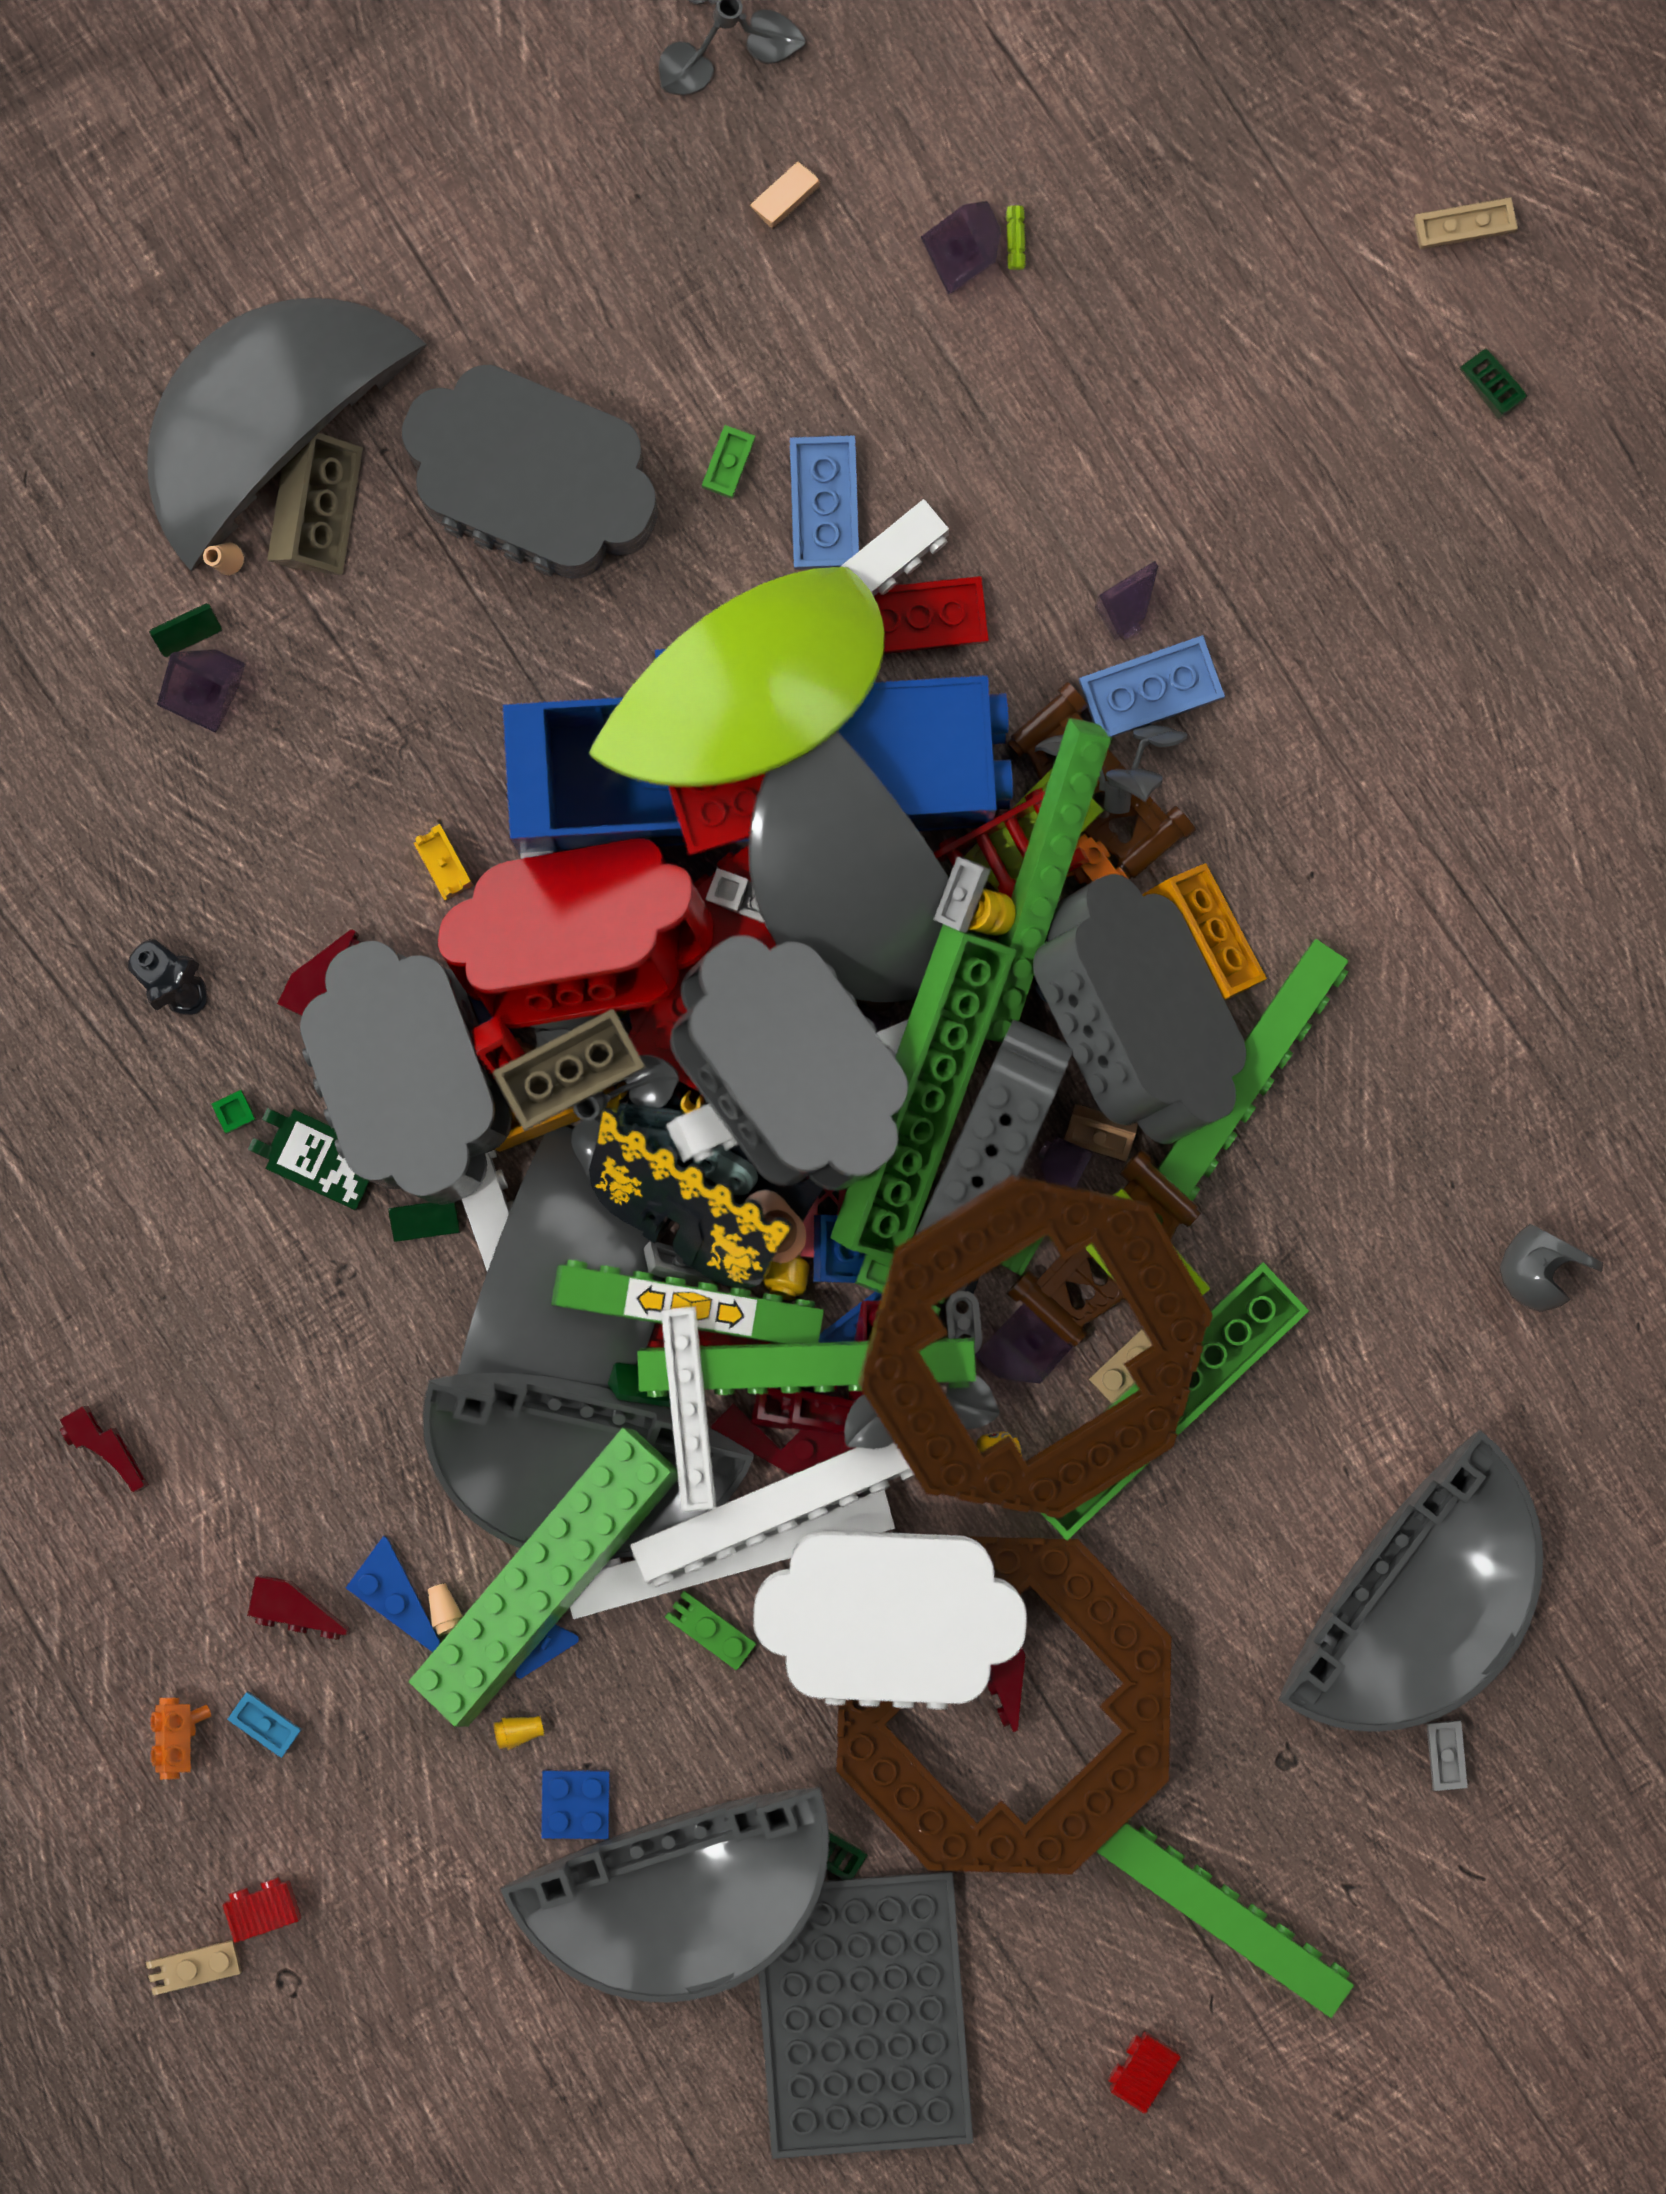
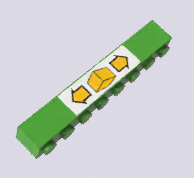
(716, 1311)

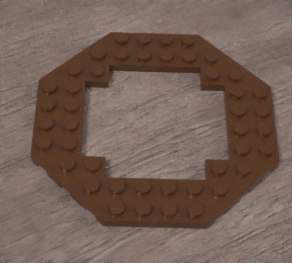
(973, 1243)
(1097, 1798)

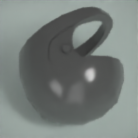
(1530, 1267)

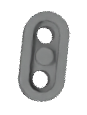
(965, 1323)

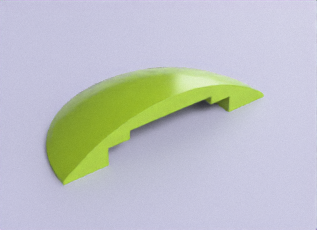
(750, 683)

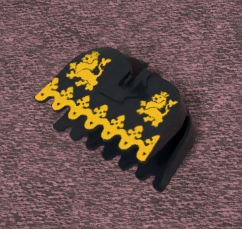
(716, 1228)

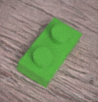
(728, 462)

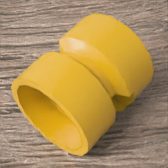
(993, 914)

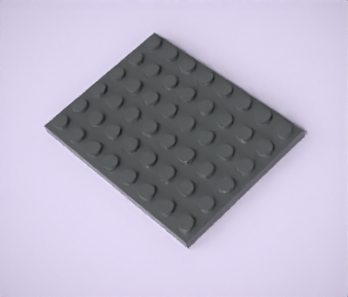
(868, 2022)

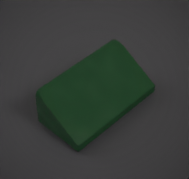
(186, 630)
(423, 1221)
(625, 1386)

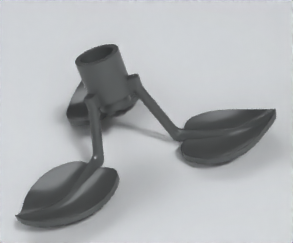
(770, 41)
(1125, 782)
(646, 1088)
(972, 1404)

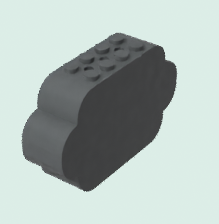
(530, 472)
(1140, 1009)
(789, 1063)
(403, 1073)
(1019, 1094)

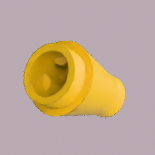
(516, 1731)

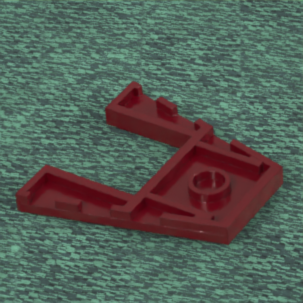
(800, 1453)

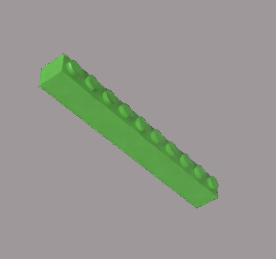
(1048, 861)
(1265, 1050)
(799, 1366)
(1227, 1918)

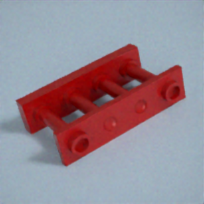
(952, 846)

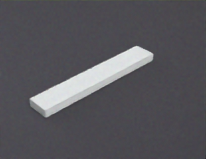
(688, 1409)

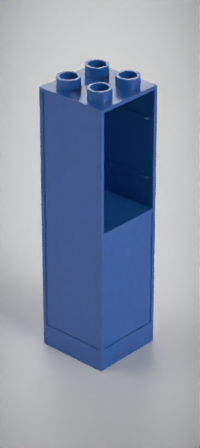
(917, 736)

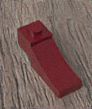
(801, 1411)
(83, 1430)

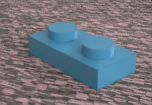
(264, 1724)

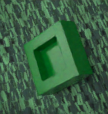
(233, 1111)

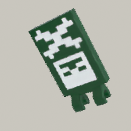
(308, 1156)

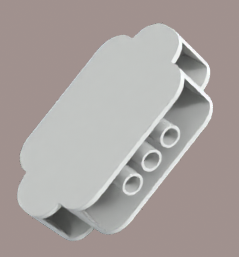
(889, 1618)

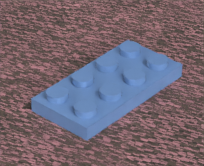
(823, 501)
(1152, 687)

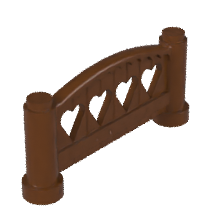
(1153, 830)
(1049, 1293)

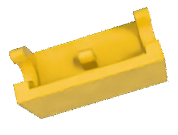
(443, 862)

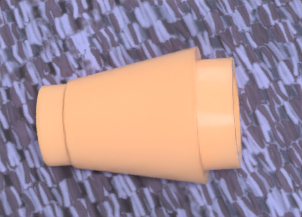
(225, 558)
(443, 1609)

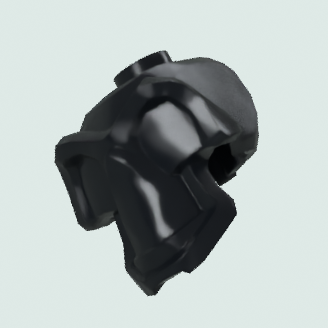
(168, 978)

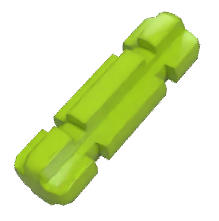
(1015, 237)

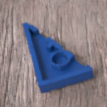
(386, 1588)

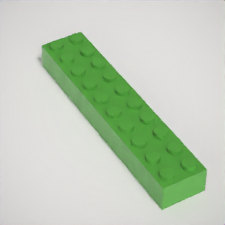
(938, 1061)
(1239, 1333)
(545, 1577)

